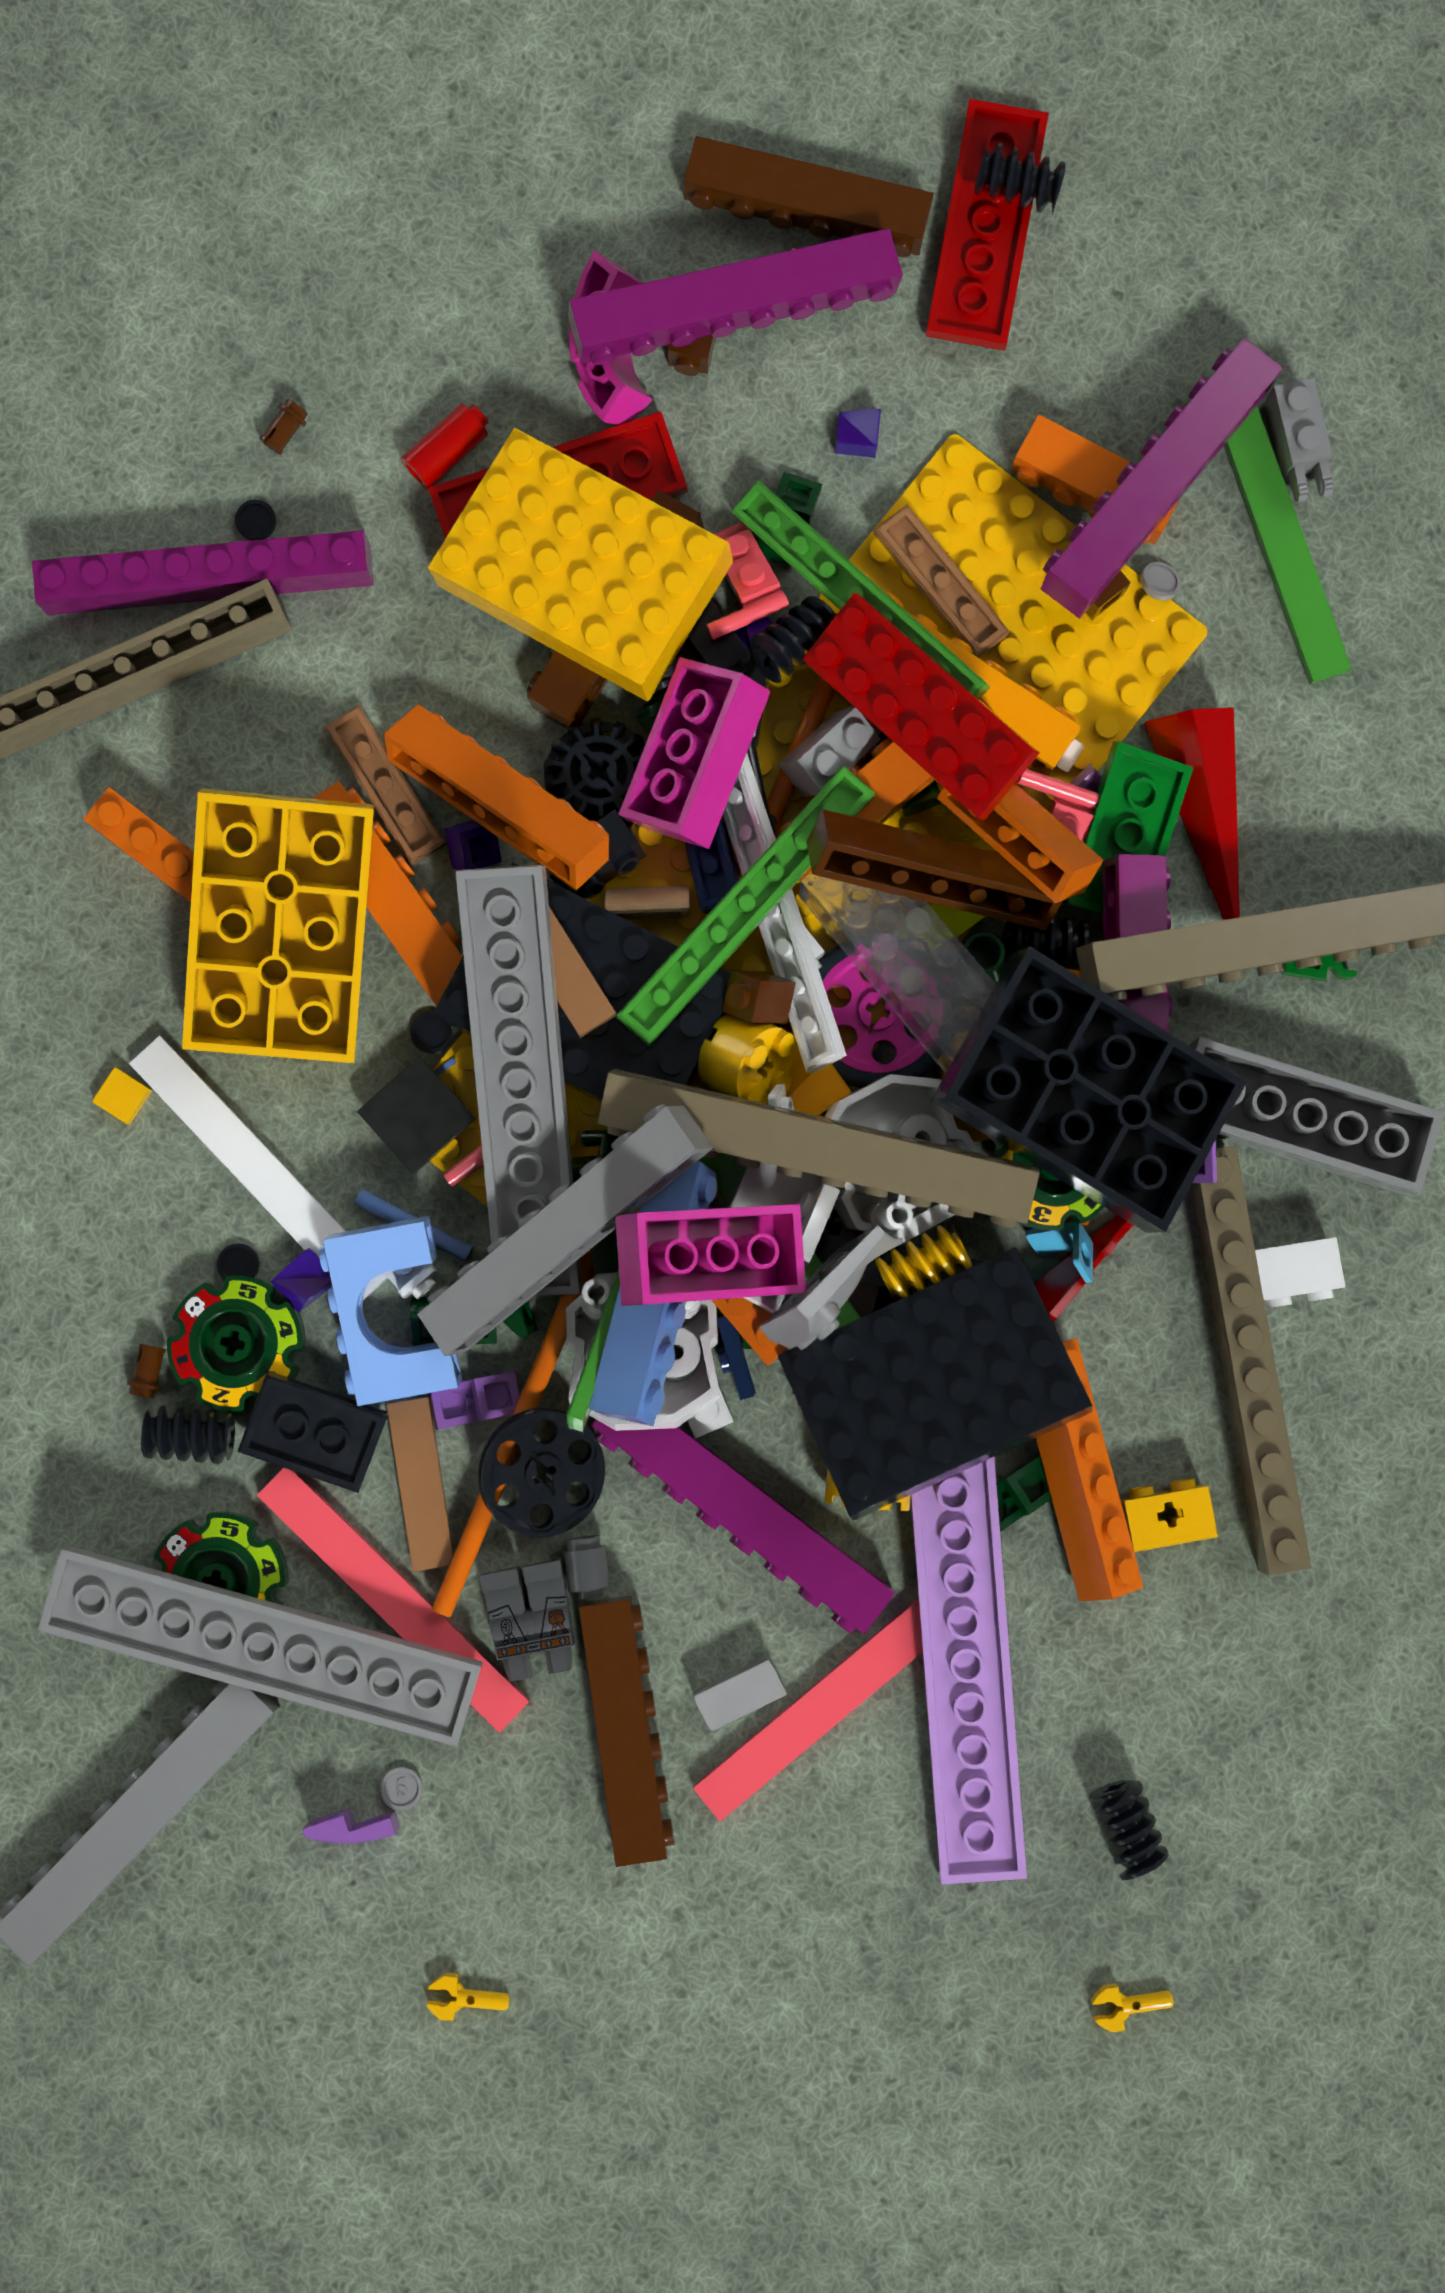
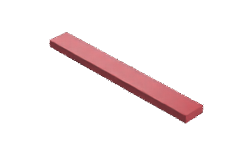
(385, 1588)
(812, 1714)

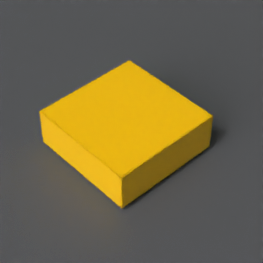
(122, 1096)

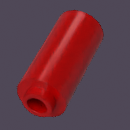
(445, 444)

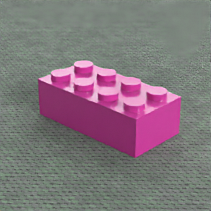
(694, 752)
(710, 1254)

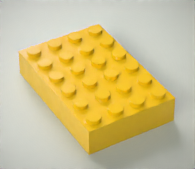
(581, 564)
(277, 925)

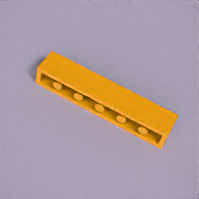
(1020, 706)

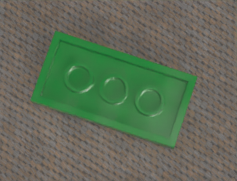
(1134, 811)

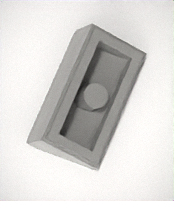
(739, 1693)

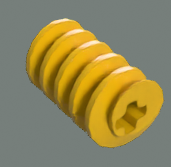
(923, 1263)

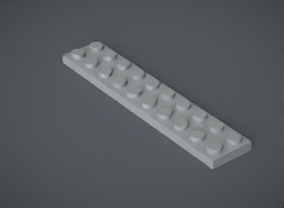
(516, 1046)
(259, 1645)

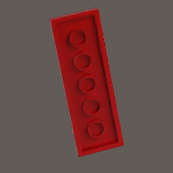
(983, 234)
(631, 454)
(920, 706)

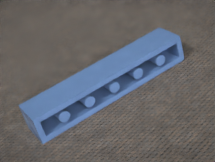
(643, 1336)

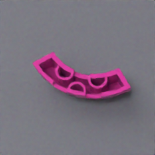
(613, 387)

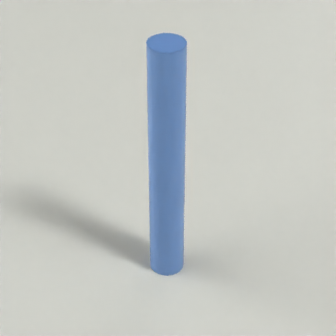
(394, 1214)

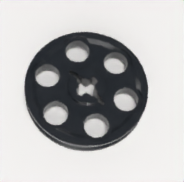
(523, 1468)

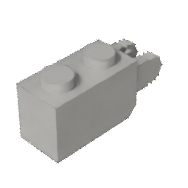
(1300, 436)
(834, 744)

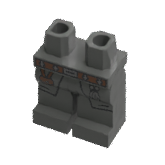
(532, 1629)

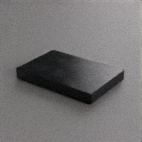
(312, 1431)

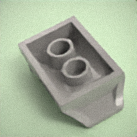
(814, 1313)

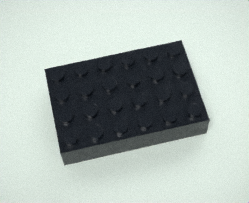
(621, 962)
(1089, 1091)
(935, 1384)

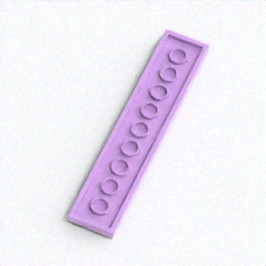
(968, 1678)

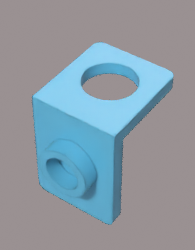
(1070, 1239)

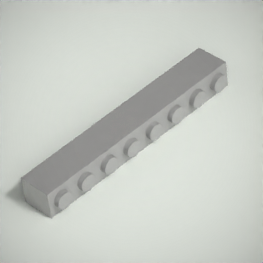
(564, 1229)
(134, 1820)

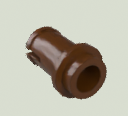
(284, 426)
(146, 1371)

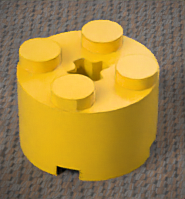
(746, 1059)

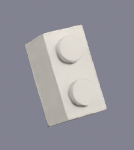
(1300, 1269)

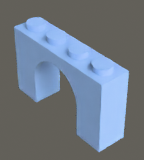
(376, 1367)

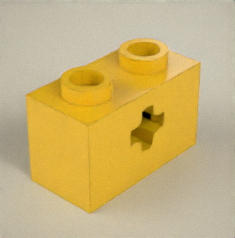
(1191, 1523)

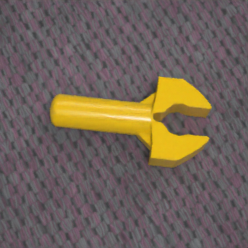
(464, 1998)
(1127, 2005)

